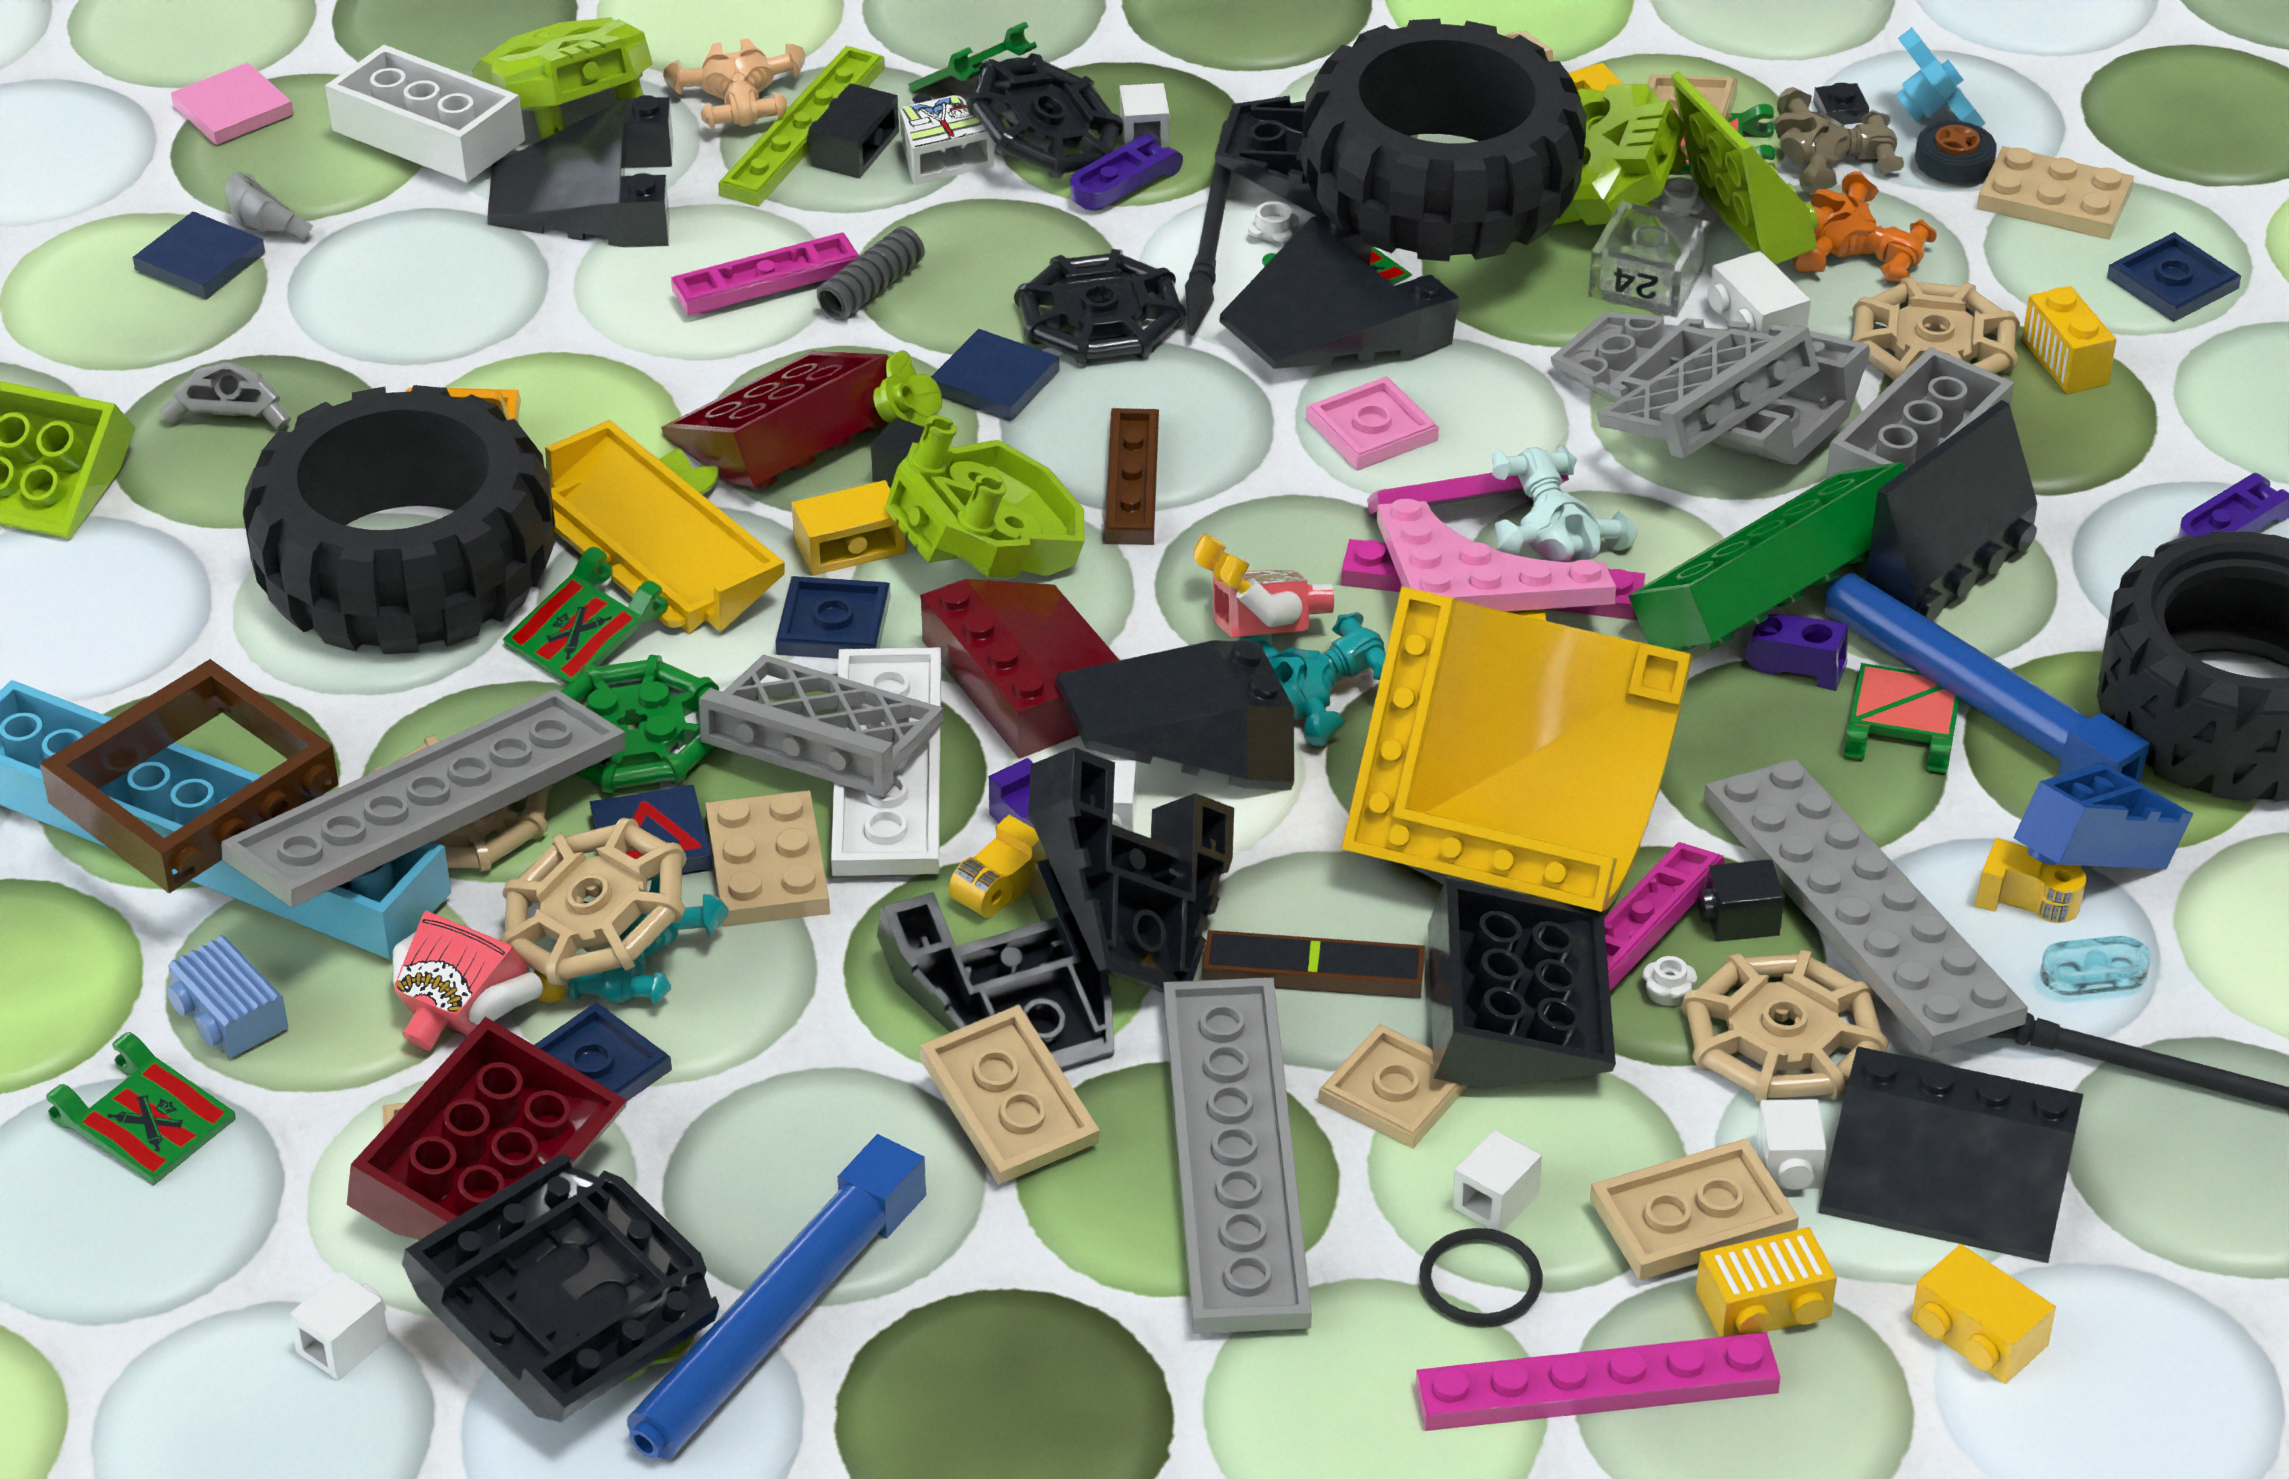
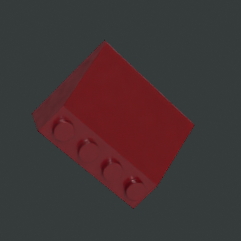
(784, 417)
(1005, 653)
(476, 1129)

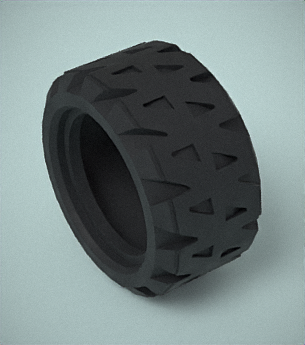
(2203, 722)

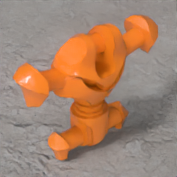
(1850, 229)

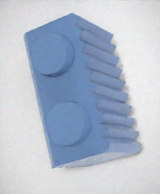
(226, 997)

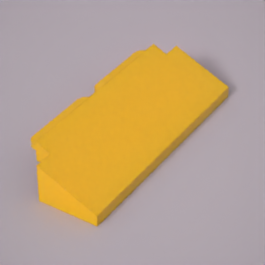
(655, 529)

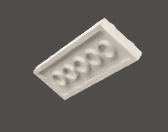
(902, 828)

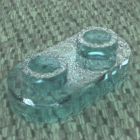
(2095, 965)

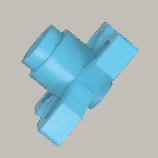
(1933, 85)

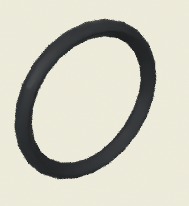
(1481, 1318)

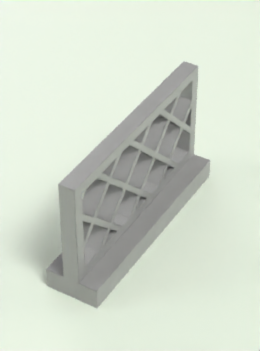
(1714, 388)
(813, 742)

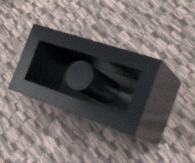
(854, 130)

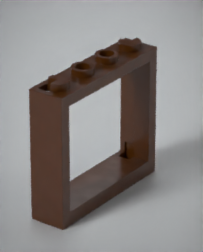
(148, 727)

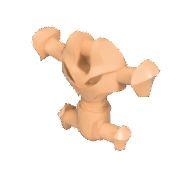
(738, 81)

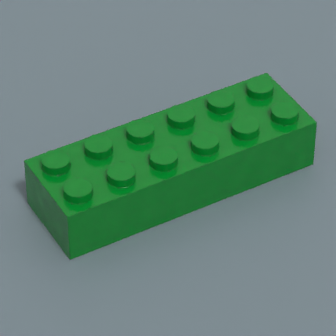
(1764, 563)

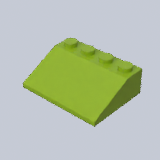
(1741, 183)
(56, 457)

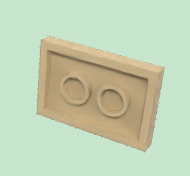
(2055, 192)
(767, 858)
(1009, 1094)
(1691, 1206)

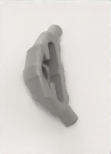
(259, 209)
(226, 391)

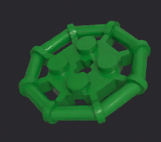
(655, 711)

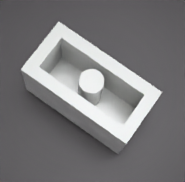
(1757, 293)

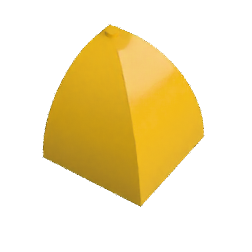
(1514, 750)

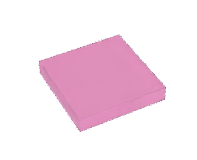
(232, 103)
(1372, 423)

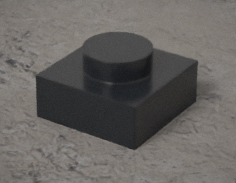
(1841, 102)

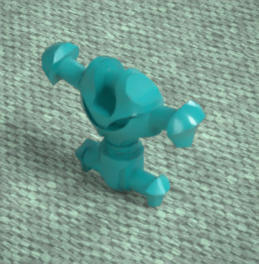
(1312, 675)
(623, 985)

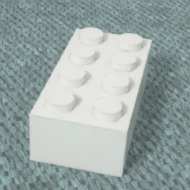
(425, 113)

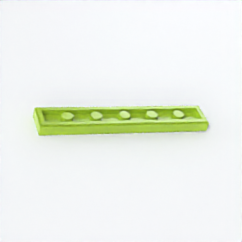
(786, 140)

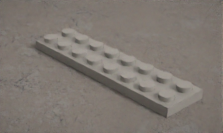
(422, 797)
(1866, 906)
(1235, 1157)

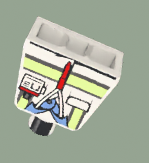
(943, 139)

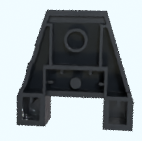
(1265, 146)
(580, 181)
(1328, 302)
(1131, 894)
(1034, 966)

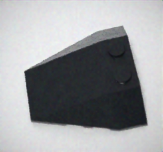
(1190, 705)

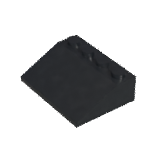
(1954, 515)
(1517, 988)
(1951, 1154)

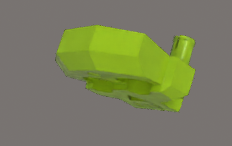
(567, 64)
(1627, 151)
(984, 506)

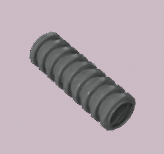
(870, 273)

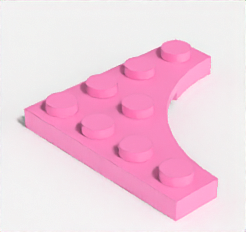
(1448, 564)

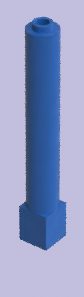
(1984, 681)
(871, 1199)

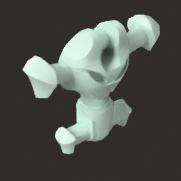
(1558, 522)

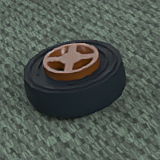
(1955, 152)

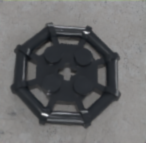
(1043, 114)
(1120, 314)

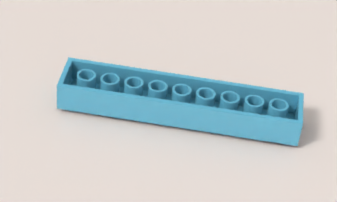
(184, 783)

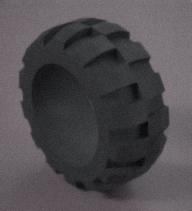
(1436, 193)
(407, 581)

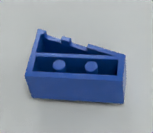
(2101, 821)

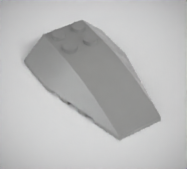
(1630, 349)

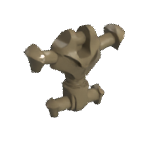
(1819, 141)

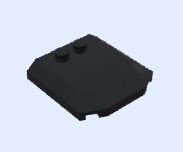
(563, 1285)

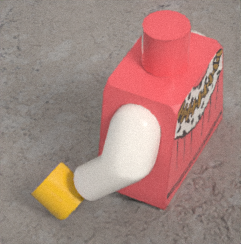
(1259, 600)
(458, 978)

